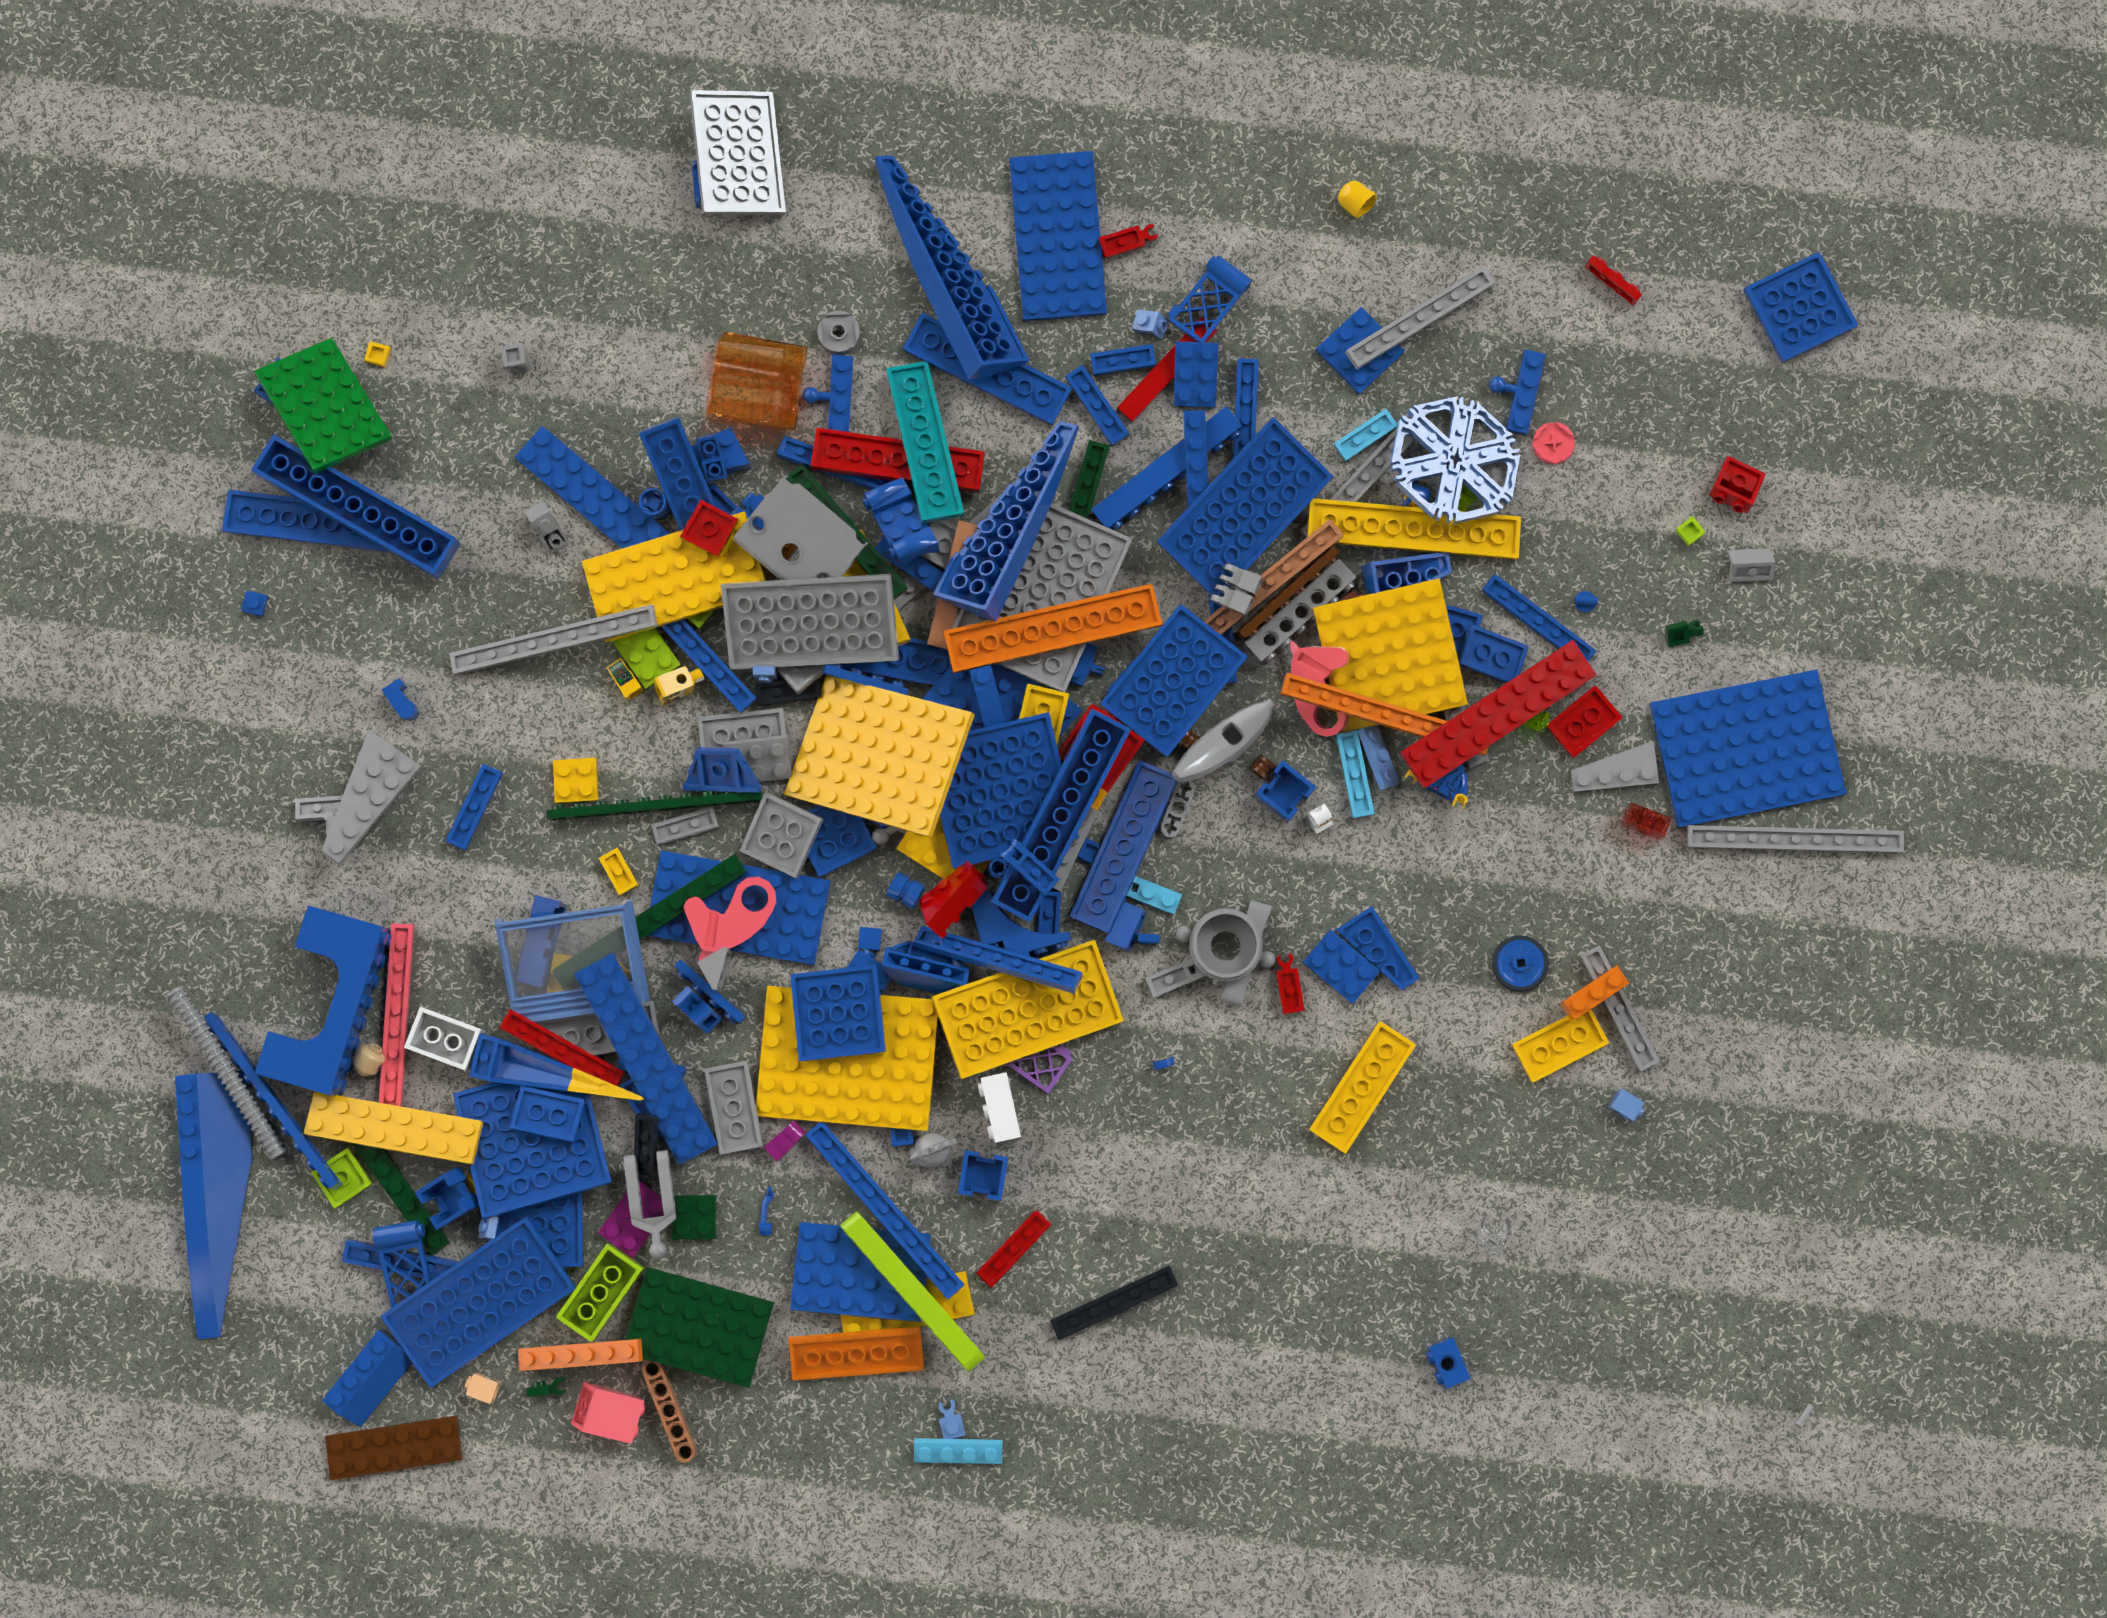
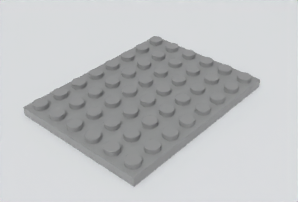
(1066, 564)

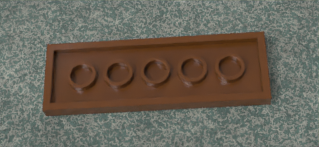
(1281, 600)
(393, 1447)

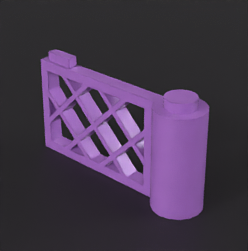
(1061, 1050)

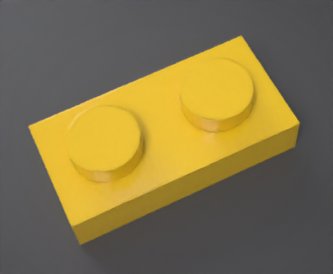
(618, 871)

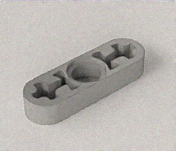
(1166, 821)

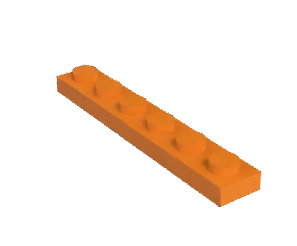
(580, 1354)

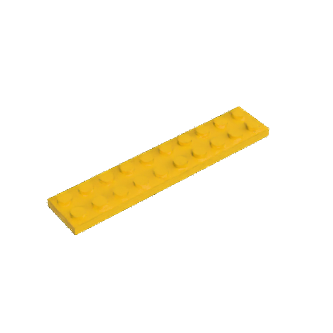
(1415, 531)

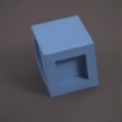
(1626, 1105)

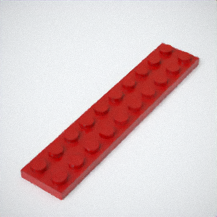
(1498, 714)

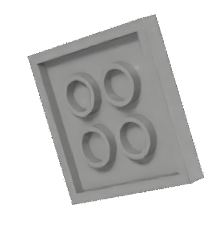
(781, 835)

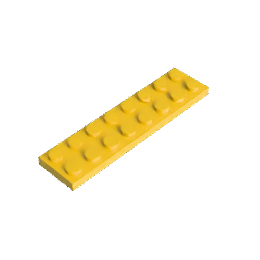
(393, 1128)

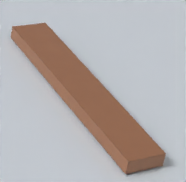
(945, 612)

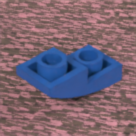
(711, 457)

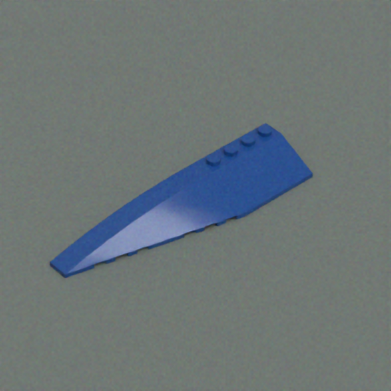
(958, 296)
(214, 1178)

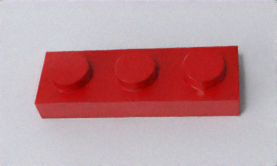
(1613, 279)

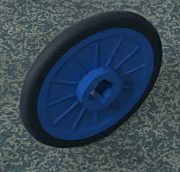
(1506, 968)

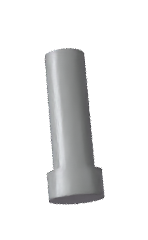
(1800, 1422)

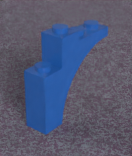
(997, 927)

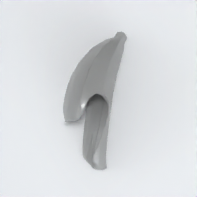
(1224, 742)

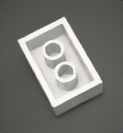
(443, 1038)
(999, 1108)

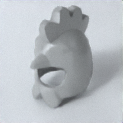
(931, 1150)

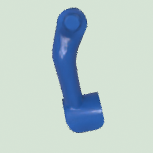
(764, 1227)

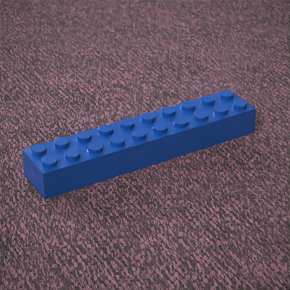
(357, 508)
(1063, 809)

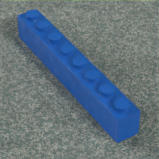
(1162, 473)

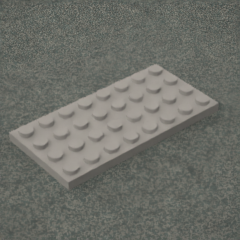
(810, 621)

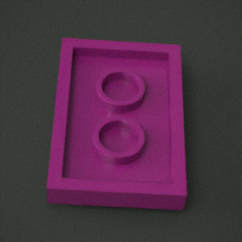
(619, 1227)

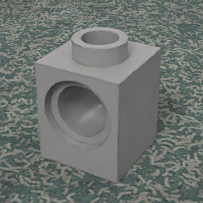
(515, 358)

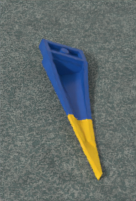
(510, 1063)

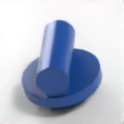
(1585, 601)

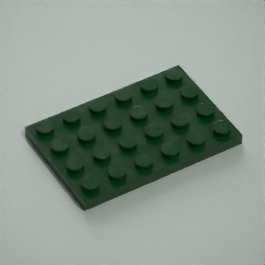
(699, 1327)

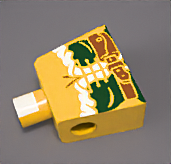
(670, 690)

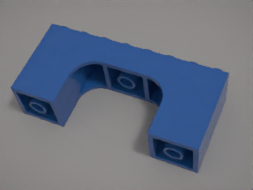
(325, 1059)

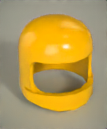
(1354, 196)

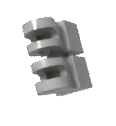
(1246, 584)

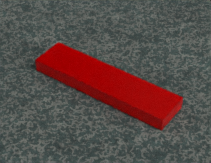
(1013, 1248)

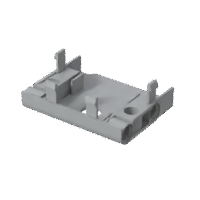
(799, 518)

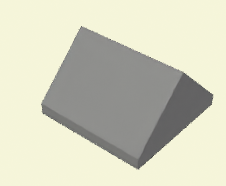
(715, 967)

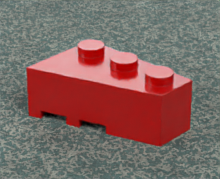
(951, 897)

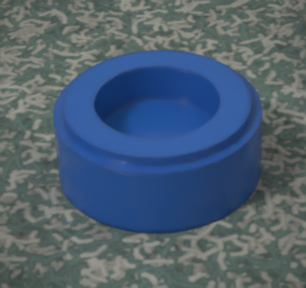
(1163, 1062)

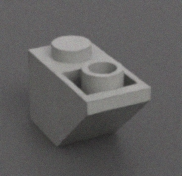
(546, 527)

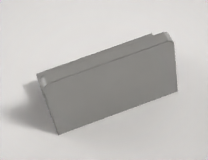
(1751, 565)

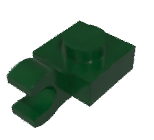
(1680, 632)
(540, 1388)

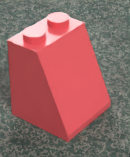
(608, 1413)

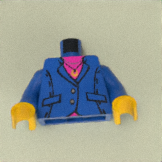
(1450, 786)

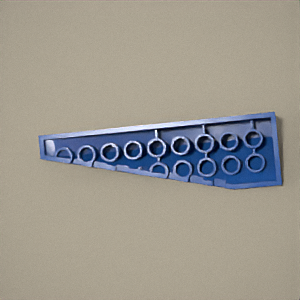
(993, 557)

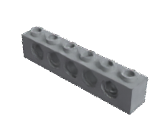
(1336, 572)

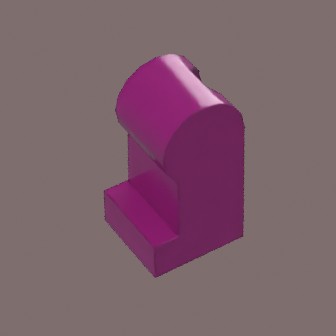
(785, 1141)

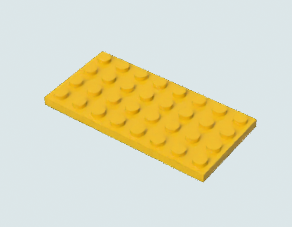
(669, 575)
(1014, 1017)

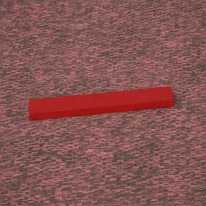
(1156, 380)
(559, 1048)

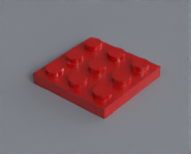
(1127, 752)

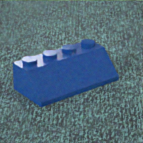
(368, 1378)

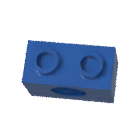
(1457, 1372)

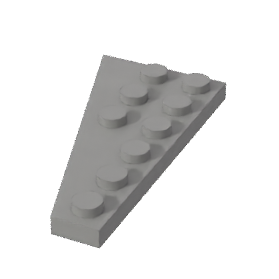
(372, 787)

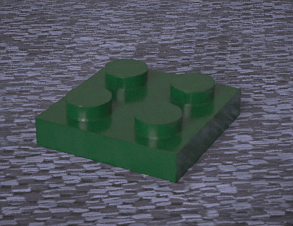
(694, 1217)

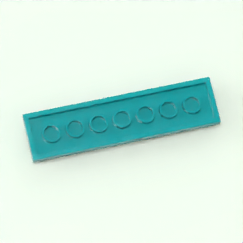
(924, 442)

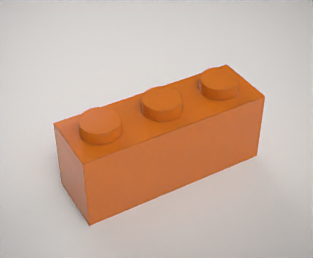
(1594, 993)

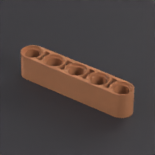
(669, 1421)

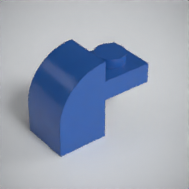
(697, 1009)

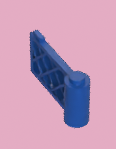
(1223, 276)
(396, 1238)

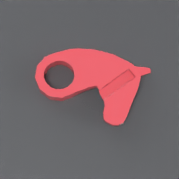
(1317, 664)
(735, 925)

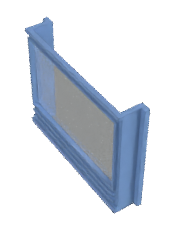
(547, 950)

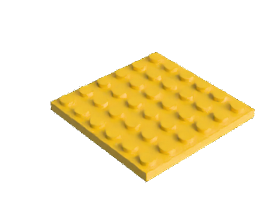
(1396, 649)

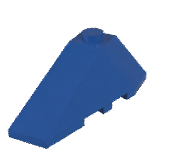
(1405, 571)

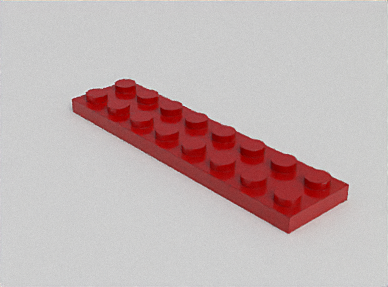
(885, 458)

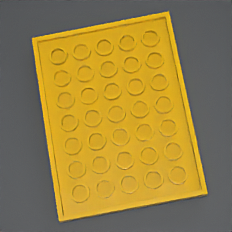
(879, 755)
(862, 1089)

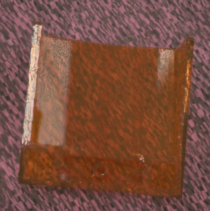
(755, 382)

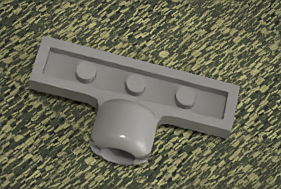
(317, 809)

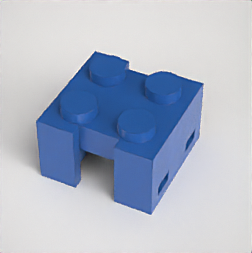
(1285, 791)
(983, 1175)
(450, 1196)

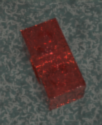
(1645, 821)

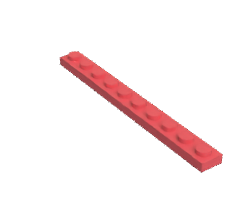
(396, 1014)

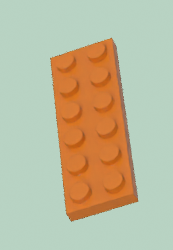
(856, 1353)

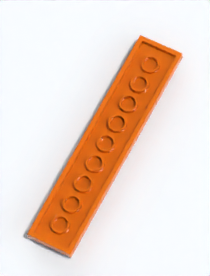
(1052, 628)

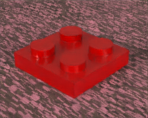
(709, 528)

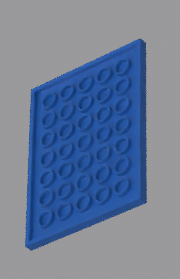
(1747, 748)

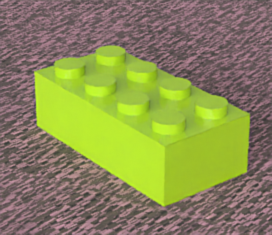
(600, 1292)

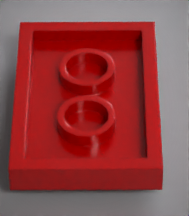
(1584, 721)

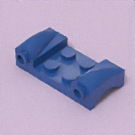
(900, 521)

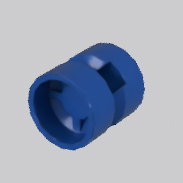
(654, 504)
(904, 890)

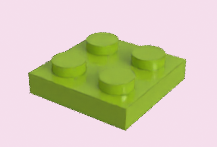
(349, 1173)

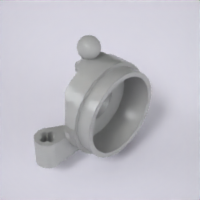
(1247, 929)

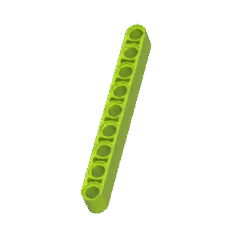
(912, 1291)

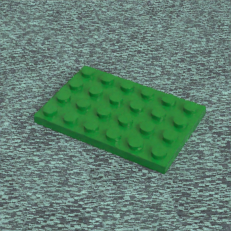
(323, 405)

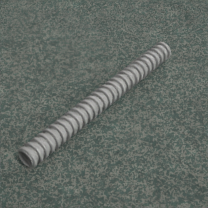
(226, 1072)

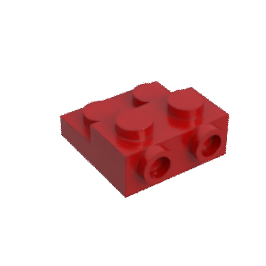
(1737, 485)

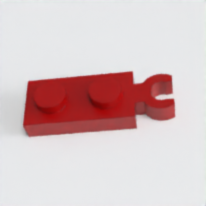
(1125, 240)
(1289, 987)

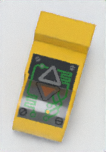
(625, 679)

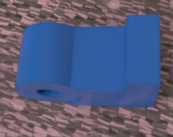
(399, 701)

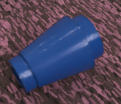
(994, 866)

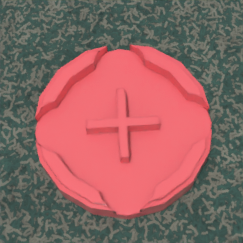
(1553, 443)

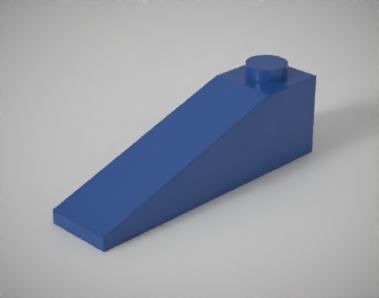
(987, 696)

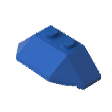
(923, 969)

